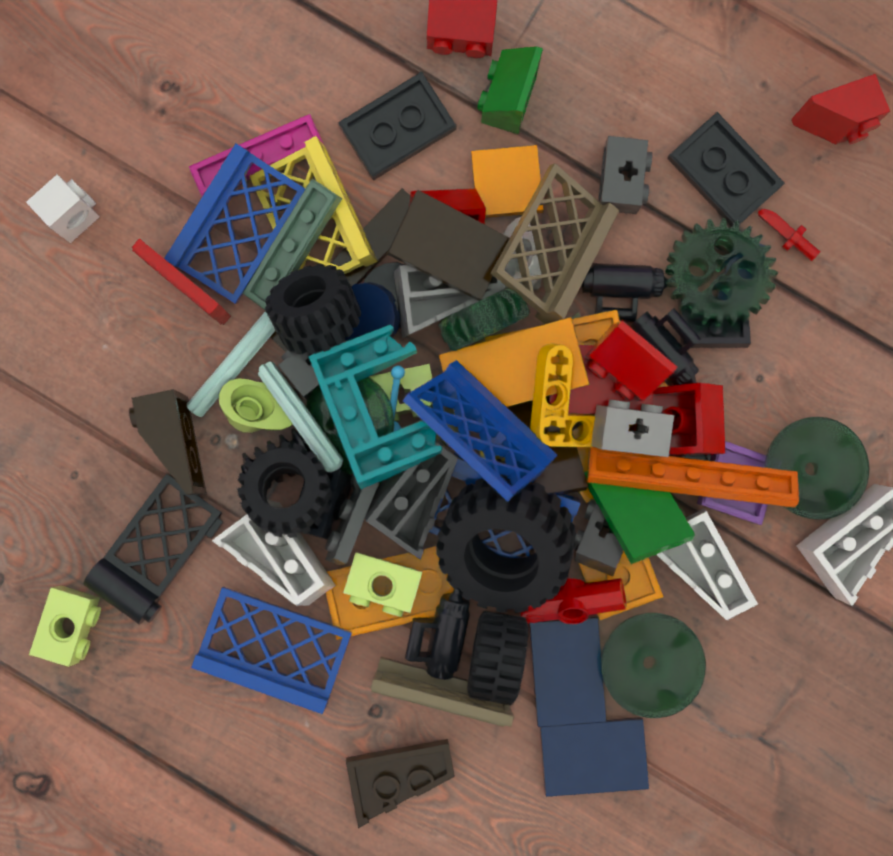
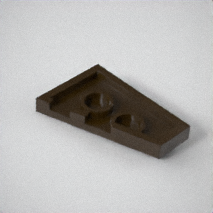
(394, 775)

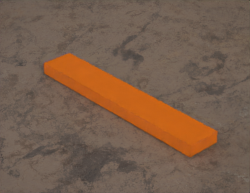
(694, 477)

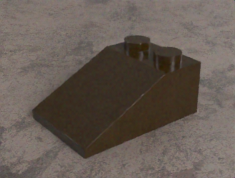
(170, 433)

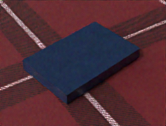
(567, 672)
(594, 757)

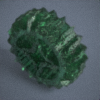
(483, 318)

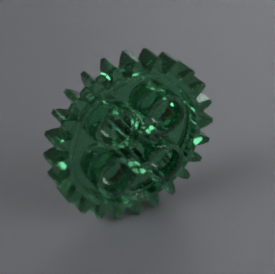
(742, 293)

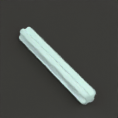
(231, 365)
(300, 417)

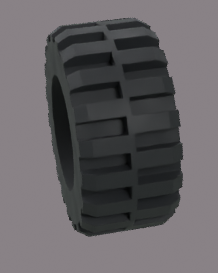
(499, 579)

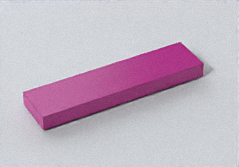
(267, 147)

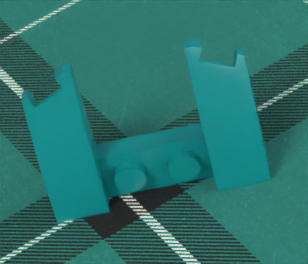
(338, 373)

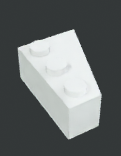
(852, 543)
(281, 562)
(710, 568)

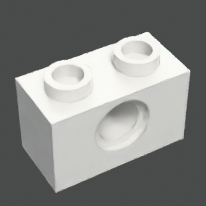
(64, 207)

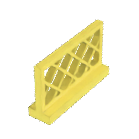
(344, 216)

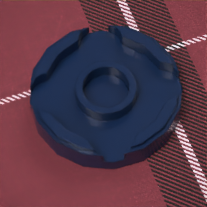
(376, 309)

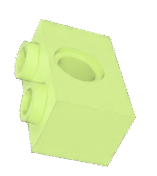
(403, 579)
(51, 640)

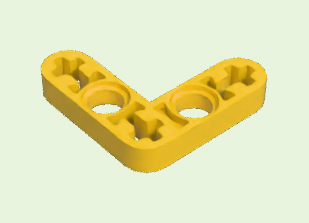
(557, 413)

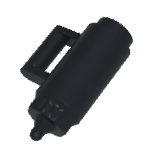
(623, 282)
(660, 337)
(446, 636)

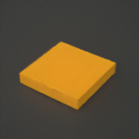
(506, 179)
(638, 581)

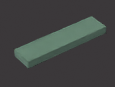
(293, 240)

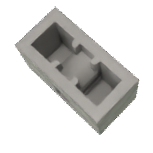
(649, 438)

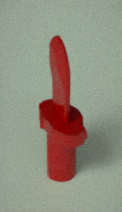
(793, 237)

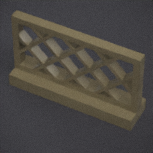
(572, 265)
(451, 695)

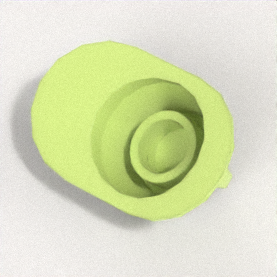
(251, 406)

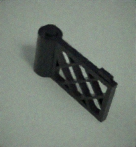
(125, 586)

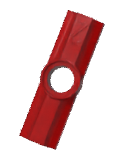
(579, 600)

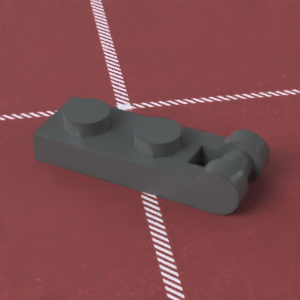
(352, 517)

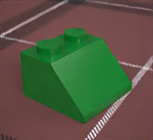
(510, 88)

